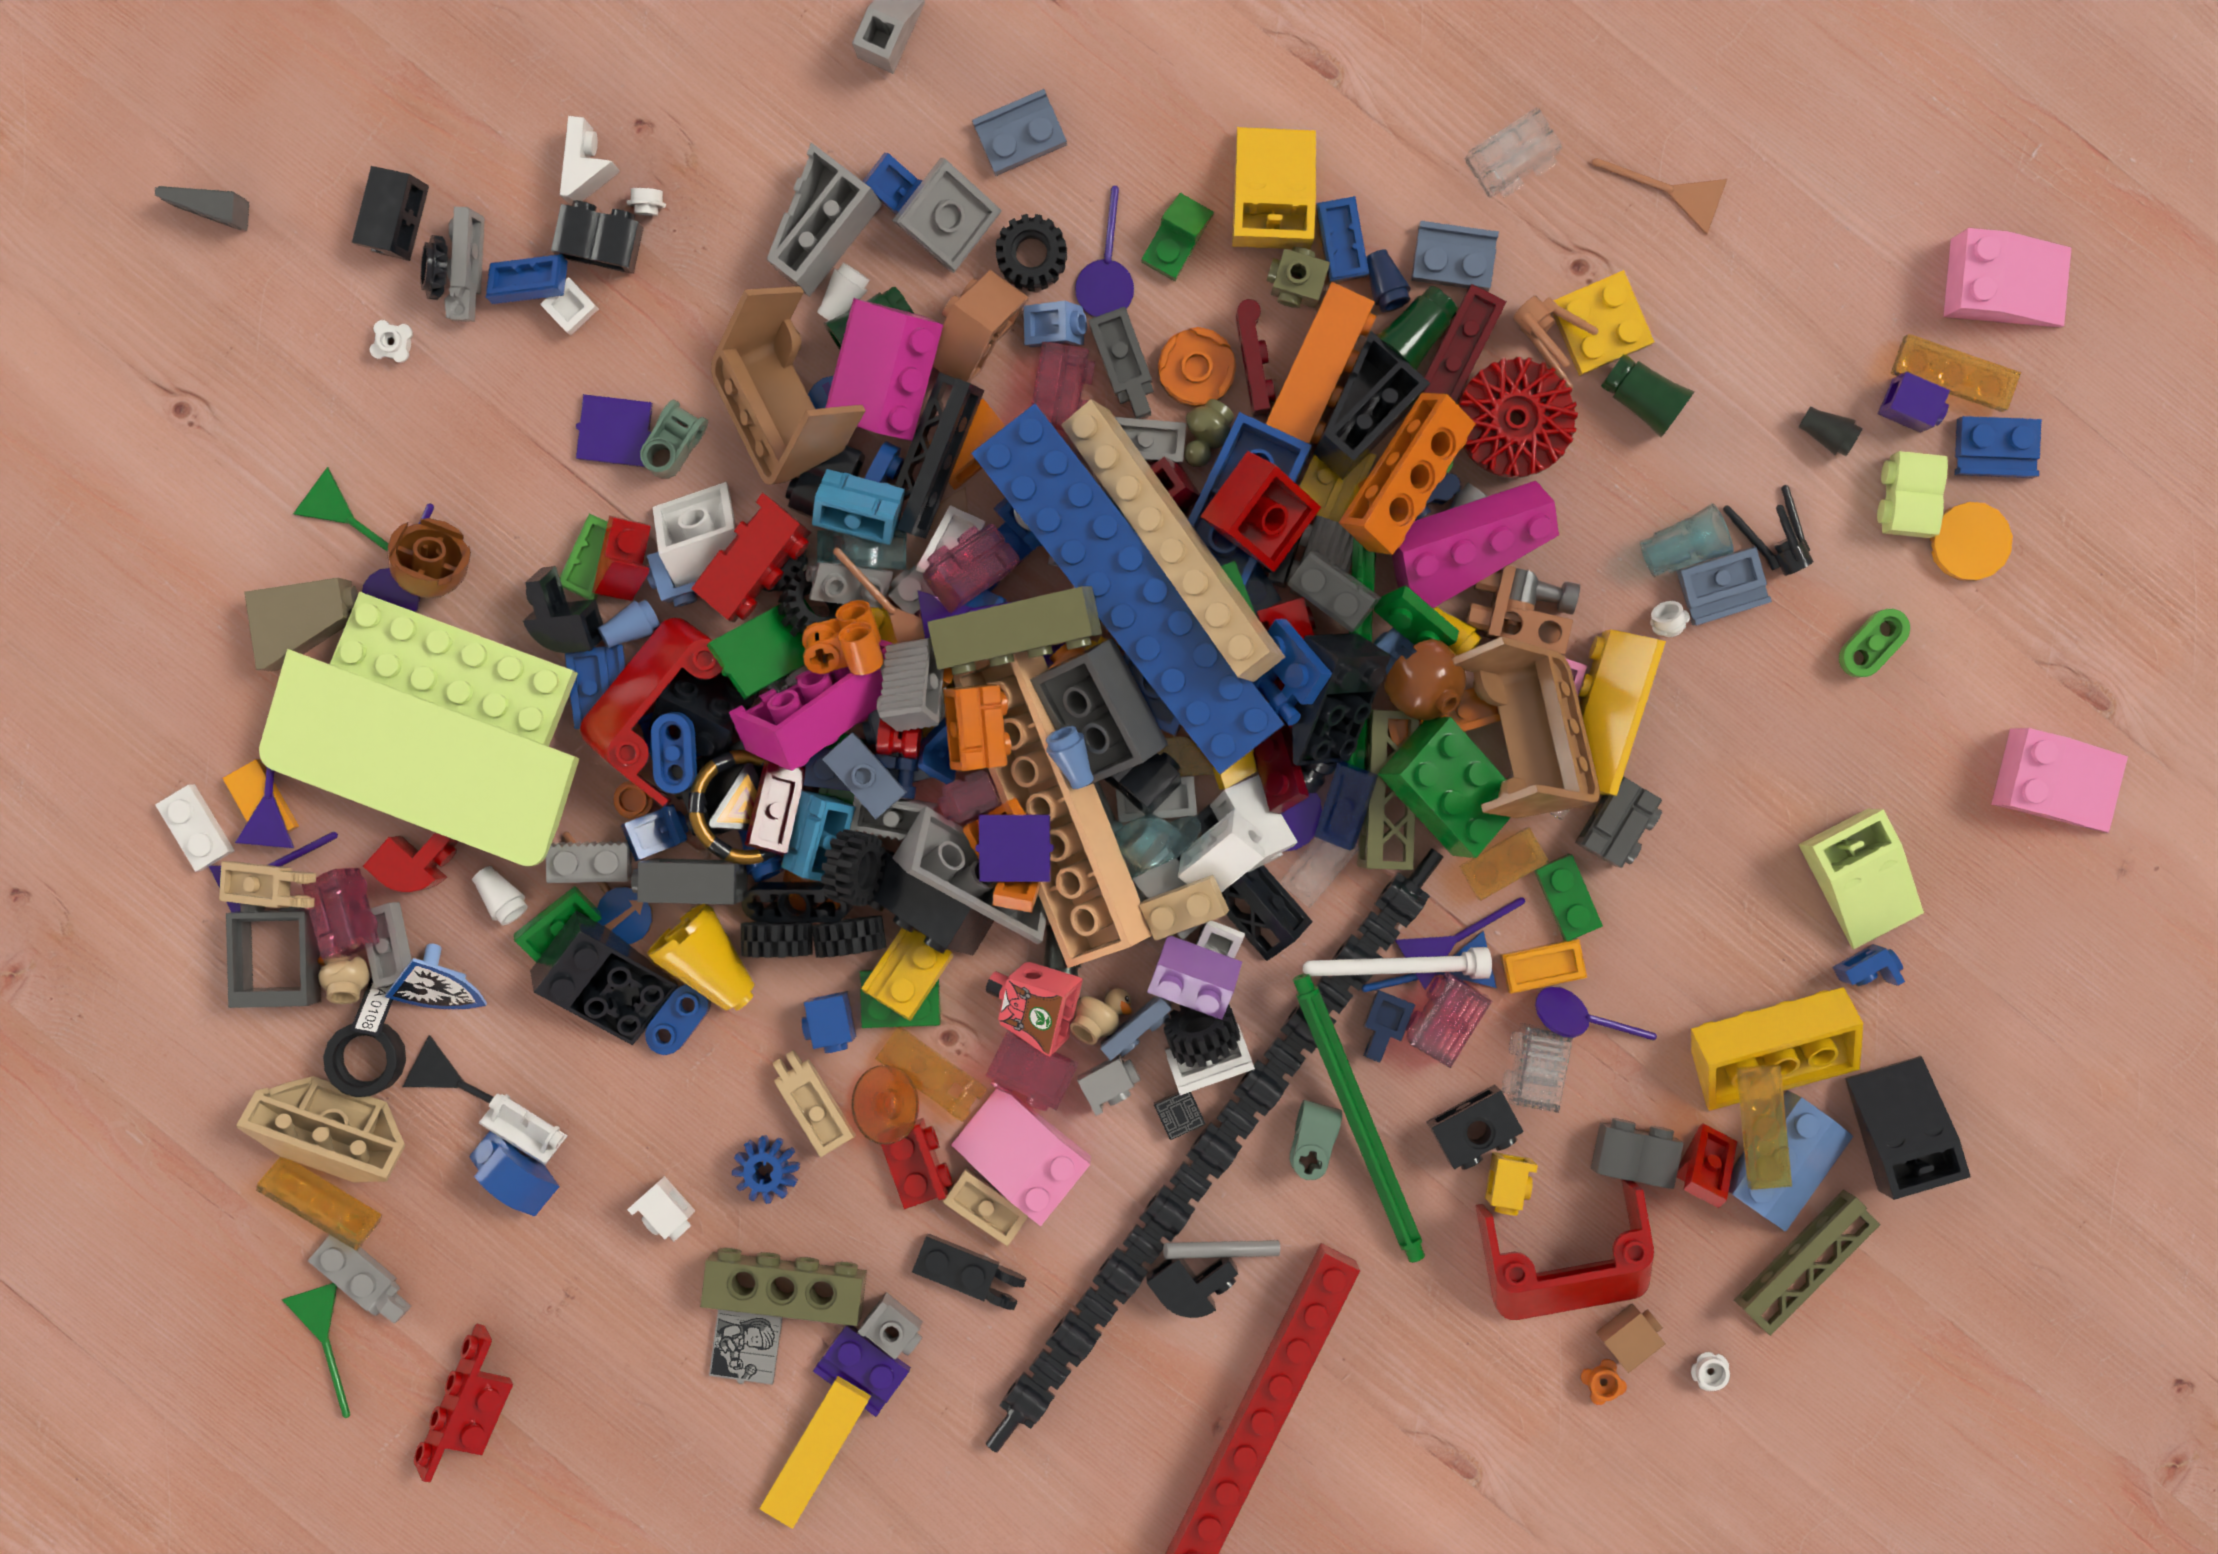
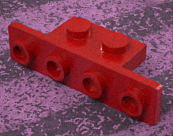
(468, 1408)

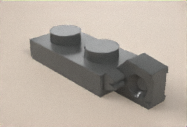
(1123, 360)

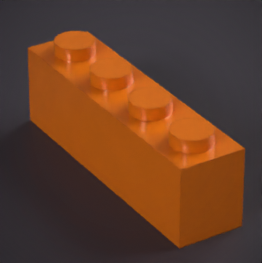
(1320, 363)

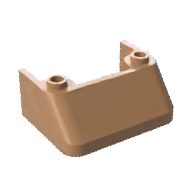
(765, 393)
(1539, 725)

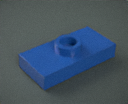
(1342, 239)
(526, 279)

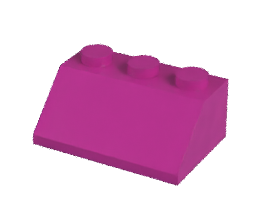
(885, 367)

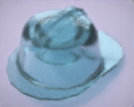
(1154, 841)

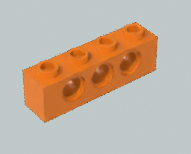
(1407, 473)

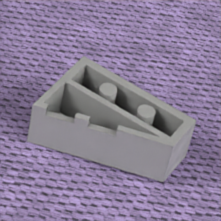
(821, 222)

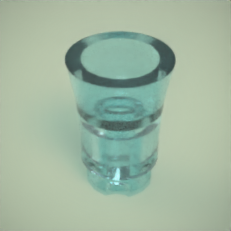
(1688, 542)

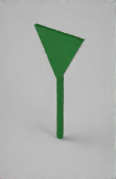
(328, 503)
(316, 1312)

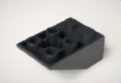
(1335, 719)
(601, 979)
(1906, 1129)

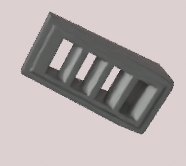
(216, 205)

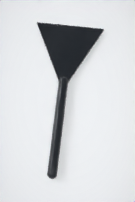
(436, 1071)

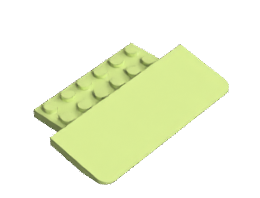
(429, 729)

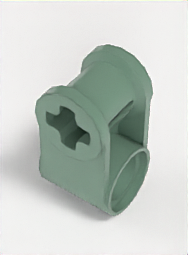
(673, 437)
(1315, 1132)

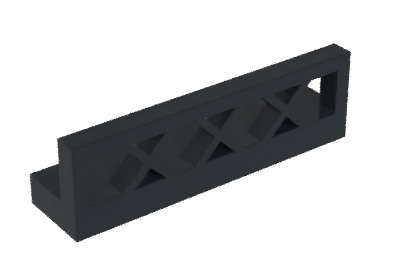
(940, 455)
(1268, 902)

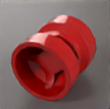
(890, 741)

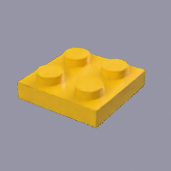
(1616, 315)

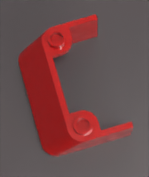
(636, 688)
(1525, 1294)

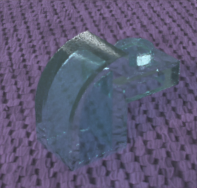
(863, 551)

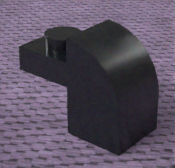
(559, 623)
(1190, 1293)

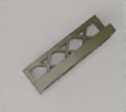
(1372, 830)
(1801, 1257)

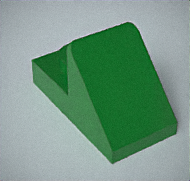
(1177, 236)

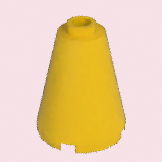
(704, 959)

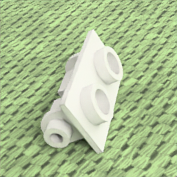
(522, 1128)

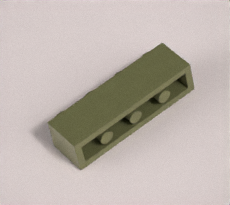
(1015, 628)

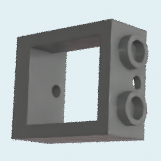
(689, 881)
(240, 967)

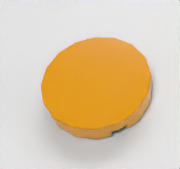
(1972, 541)

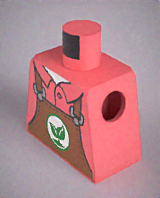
(1037, 1004)

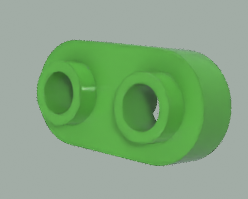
(1873, 644)

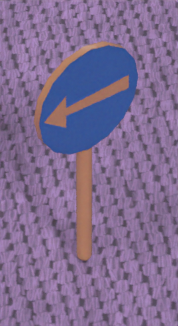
(621, 910)

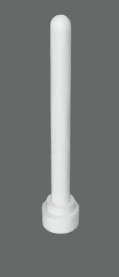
(1475, 963)

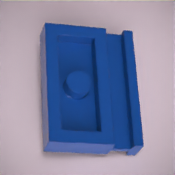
(1997, 447)
(596, 673)

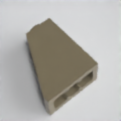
(296, 618)

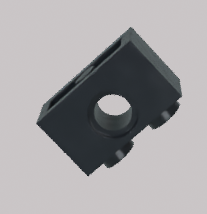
(1452, 1126)

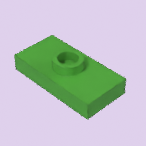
(583, 561)

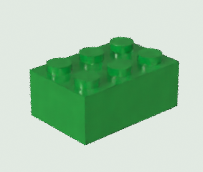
(1444, 785)

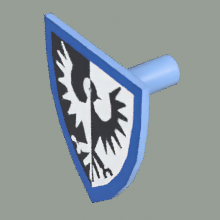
(434, 986)

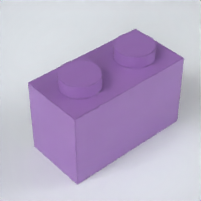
(1195, 977)

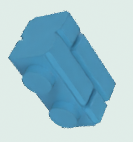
(858, 506)
(815, 824)

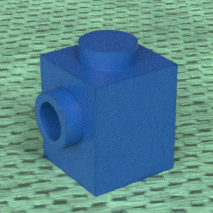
(829, 1022)

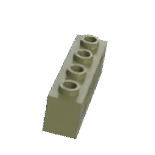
(724, 1292)

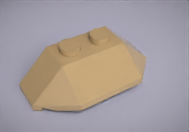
(325, 1129)

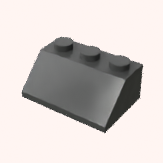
(1105, 705)

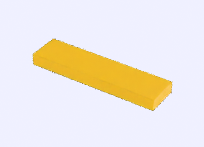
(815, 1452)

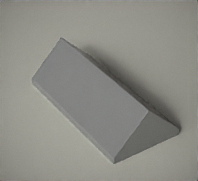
(943, 858)

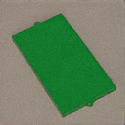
(759, 652)

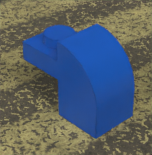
(512, 1176)

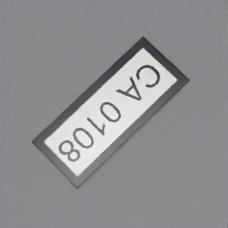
(372, 1011)

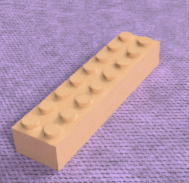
(1090, 887)

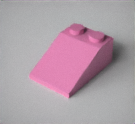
(2006, 278)
(2059, 779)
(1021, 1154)

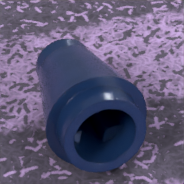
(1386, 282)

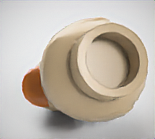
(343, 978)
(1099, 1019)

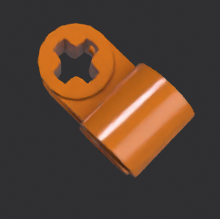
(846, 641)

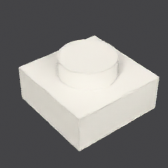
(571, 309)

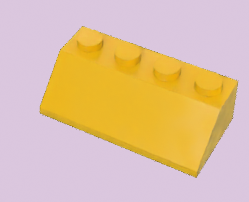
(1615, 700)
(1805, 1036)

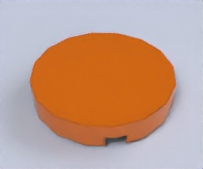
(1196, 366)

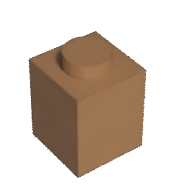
(1632, 1336)

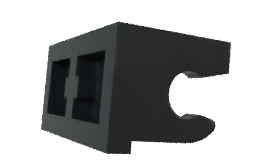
(390, 213)

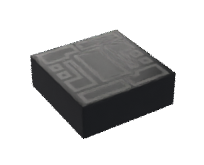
(1179, 1114)

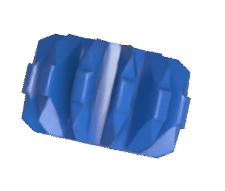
(779, 1177)

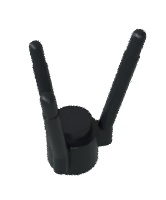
(1791, 552)

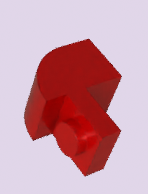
(408, 870)

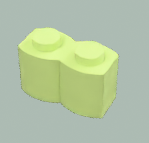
(1913, 494)

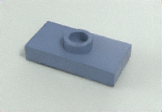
(864, 775)

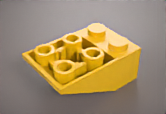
(1274, 188)

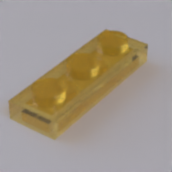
(1958, 372)
(1764, 1126)
(319, 1202)

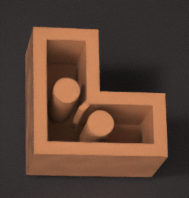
(975, 325)

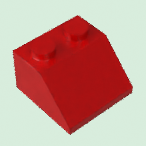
(1261, 510)

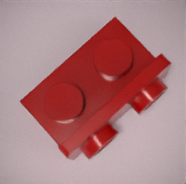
(917, 1167)

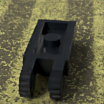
(965, 1271)

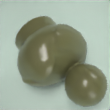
(1210, 428)

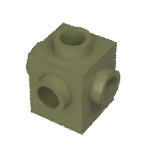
(1310, 270)

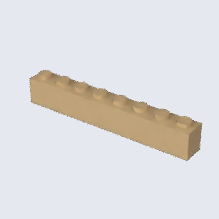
(1173, 542)

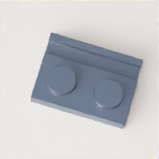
(1019, 132)
(1454, 255)
(1724, 586)
(1125, 1039)

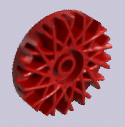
(1540, 401)

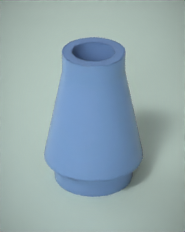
(630, 624)
(1070, 754)

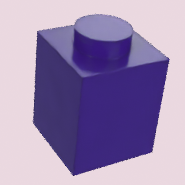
(1914, 402)

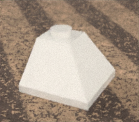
(694, 531)

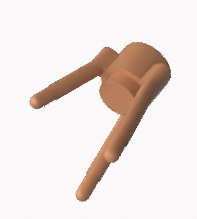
(1536, 320)

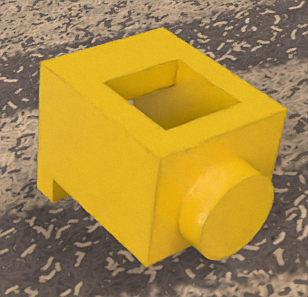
(1509, 1182)

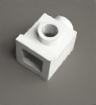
(664, 1210)

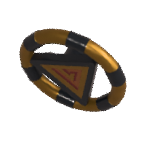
(734, 808)

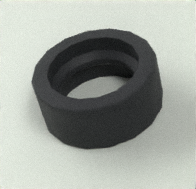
(345, 1082)

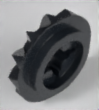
(434, 267)

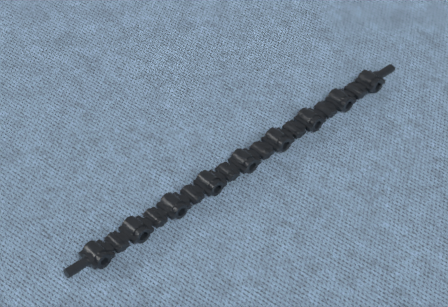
(1211, 1154)

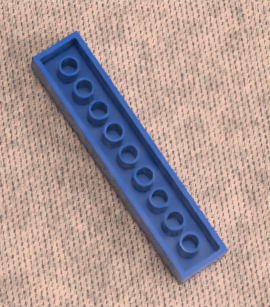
(1129, 587)

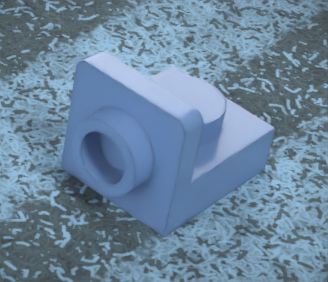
(1054, 323)

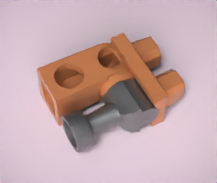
(1513, 609)

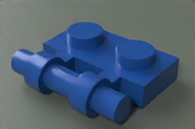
(1299, 671)

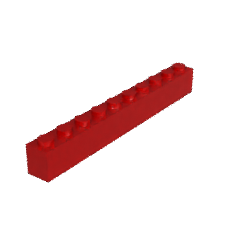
(1266, 1403)

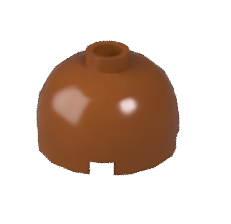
(428, 558)
(1426, 682)

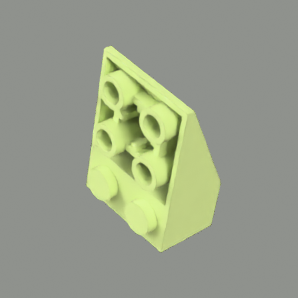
(1864, 875)

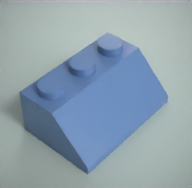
(1813, 1146)

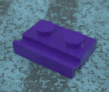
(864, 1366)

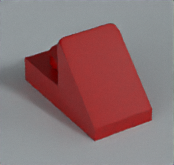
(622, 558)
(1708, 1165)

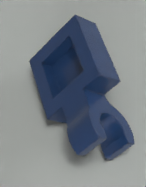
(1388, 1019)

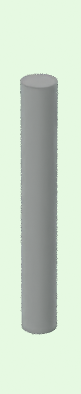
(1221, 1249)

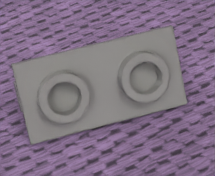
(838, 585)

